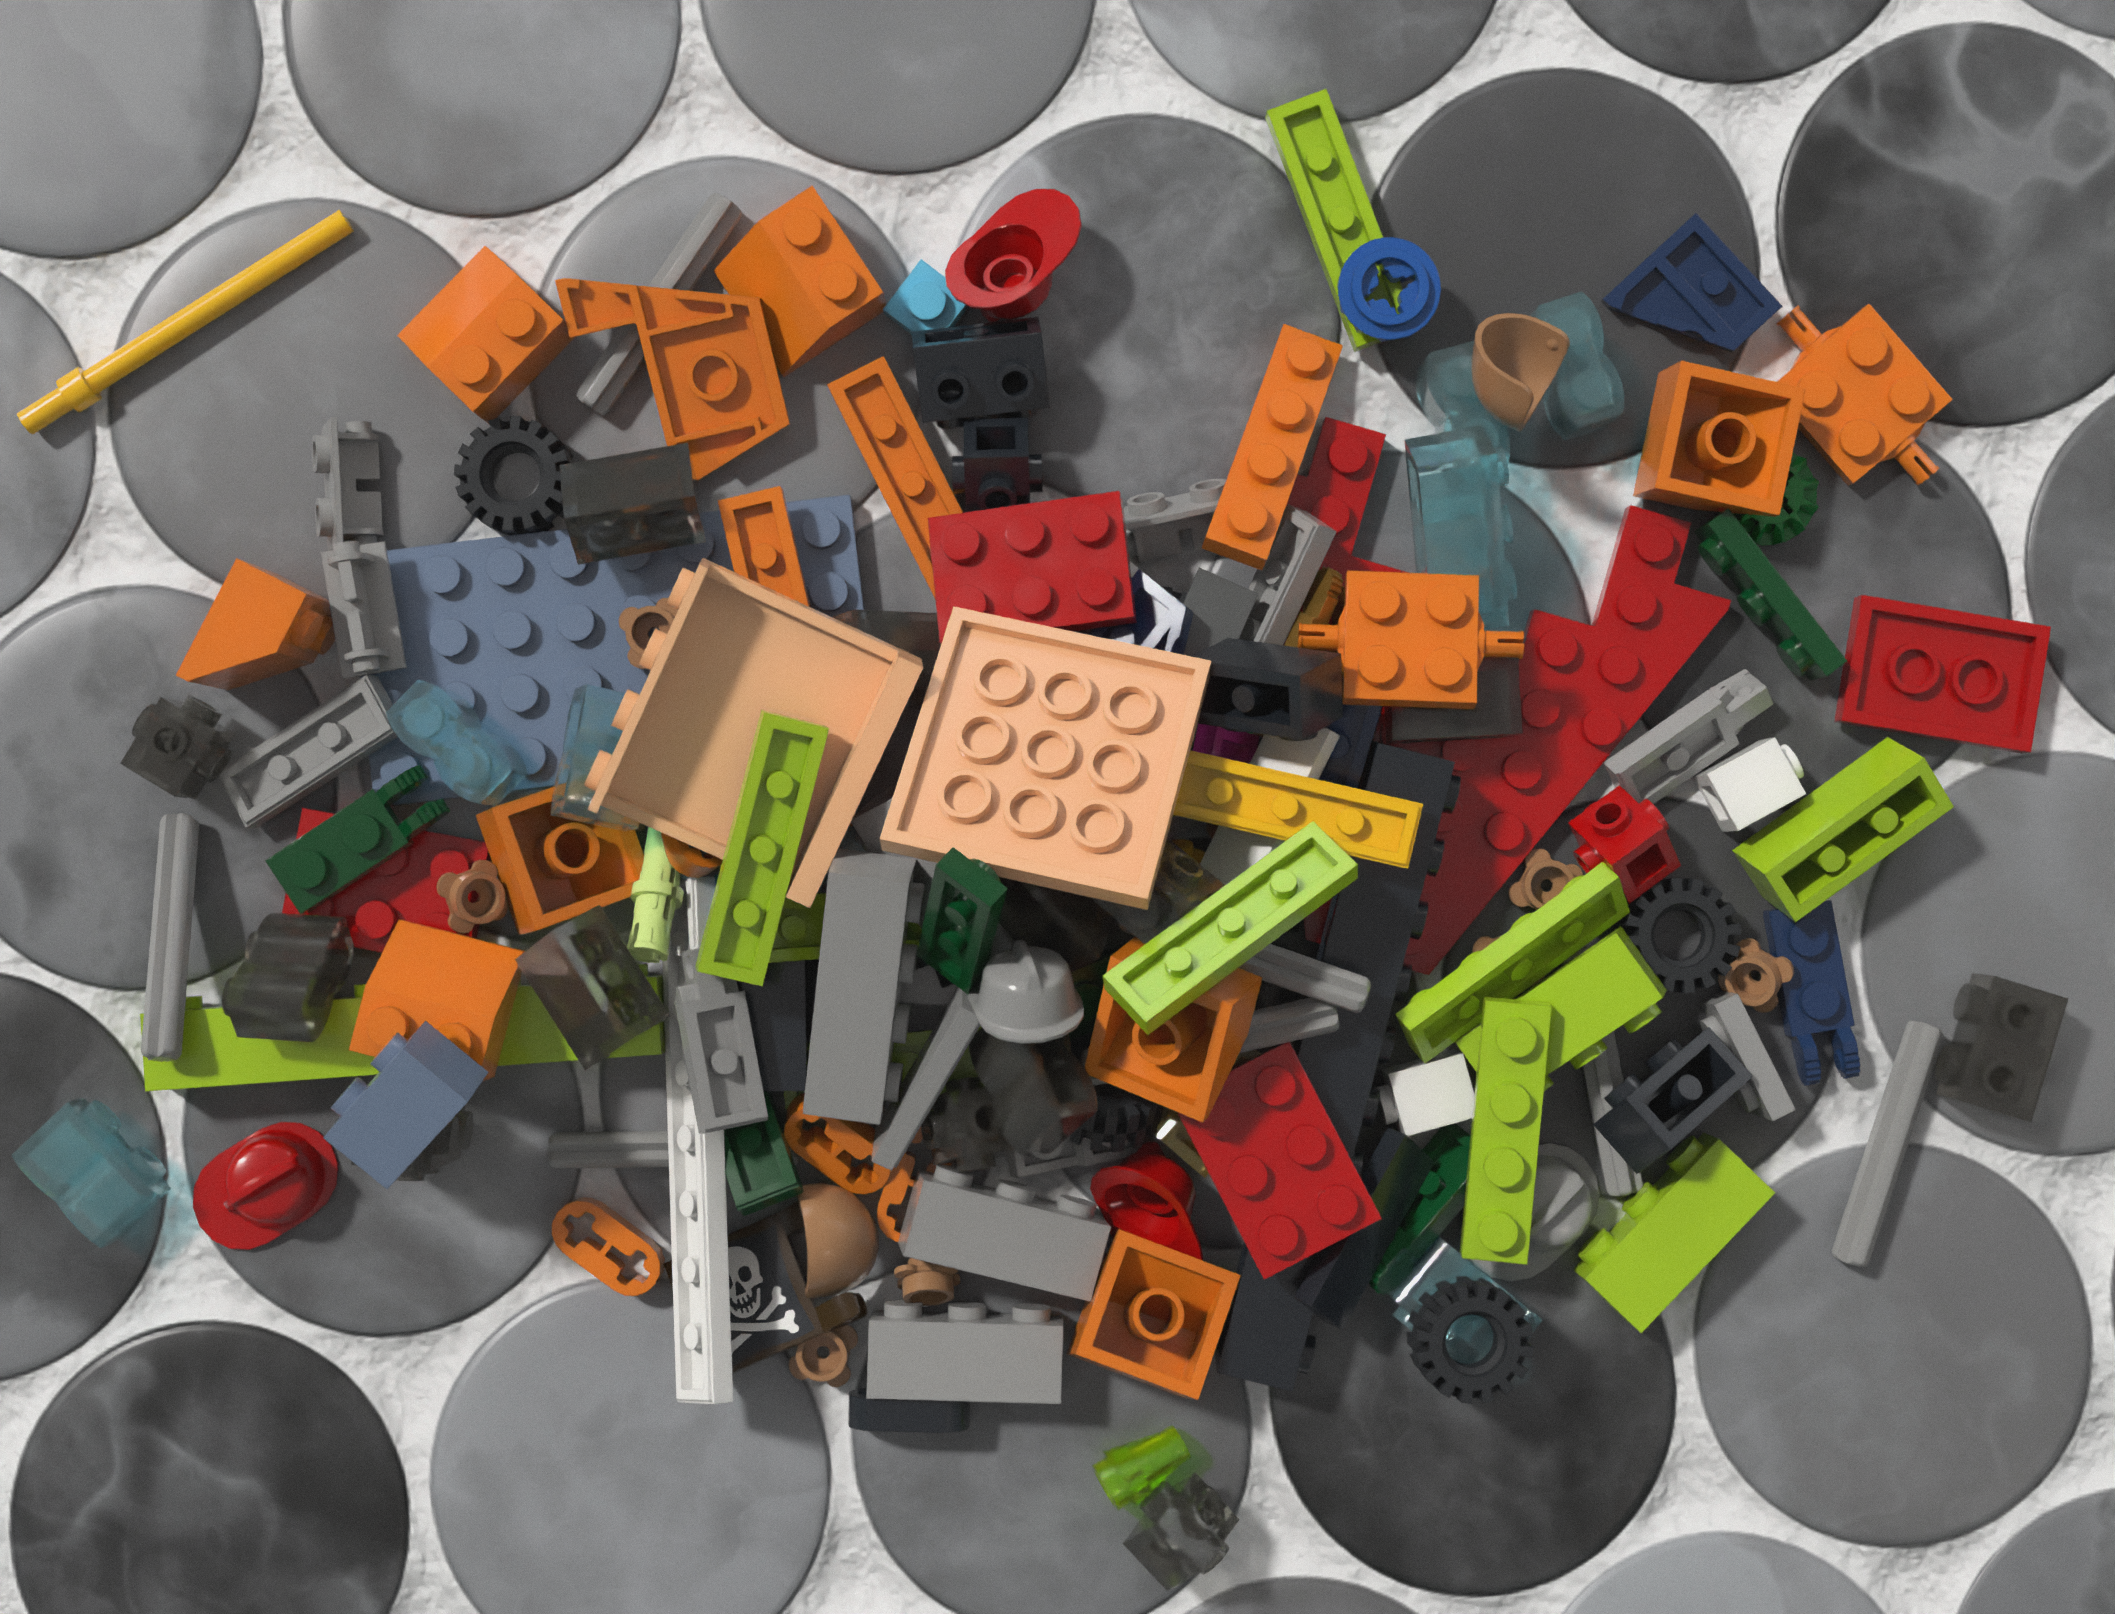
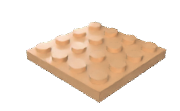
(1048, 756)

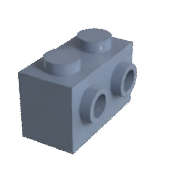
(405, 1104)

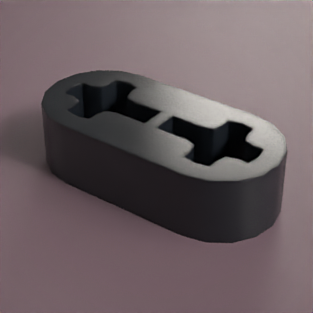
(906, 1415)

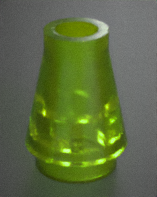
(1140, 1466)

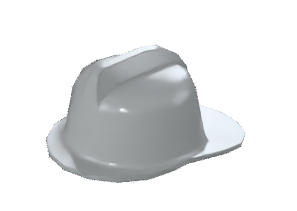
(1027, 995)
(1562, 1211)

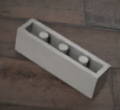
(860, 986)

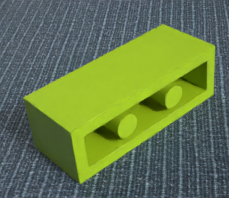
(1843, 828)
(1589, 1000)
(1671, 1229)

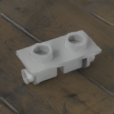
(344, 460)
(1157, 519)
(363, 609)

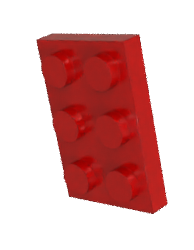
(1036, 563)
(1942, 674)
(399, 887)
(1280, 1163)

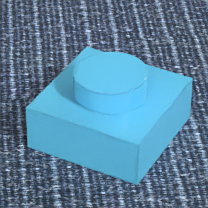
(924, 302)

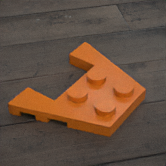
(703, 358)

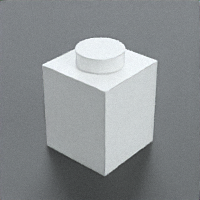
(1751, 784)
(1427, 1094)

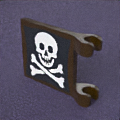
(769, 1292)

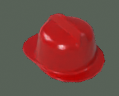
(1013, 255)
(265, 1185)
(1149, 1199)

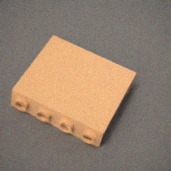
(697, 715)

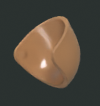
(1515, 365)
(839, 1239)

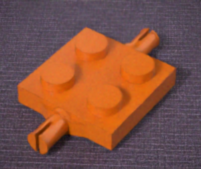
(1862, 394)
(1411, 640)

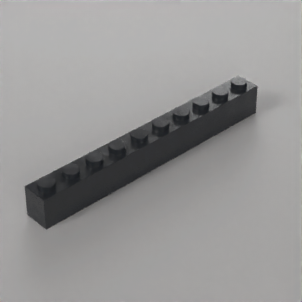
(1367, 935)

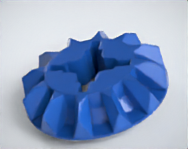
(1398, 261)

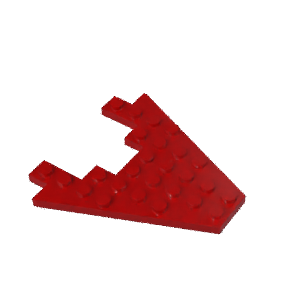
(1576, 690)

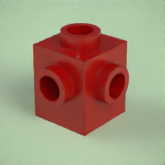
(1627, 839)

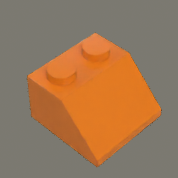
(806, 279)
(486, 335)
(1719, 441)
(257, 630)
(556, 864)
(444, 979)
(1183, 1058)
(1154, 1315)

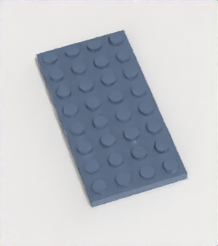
(526, 625)

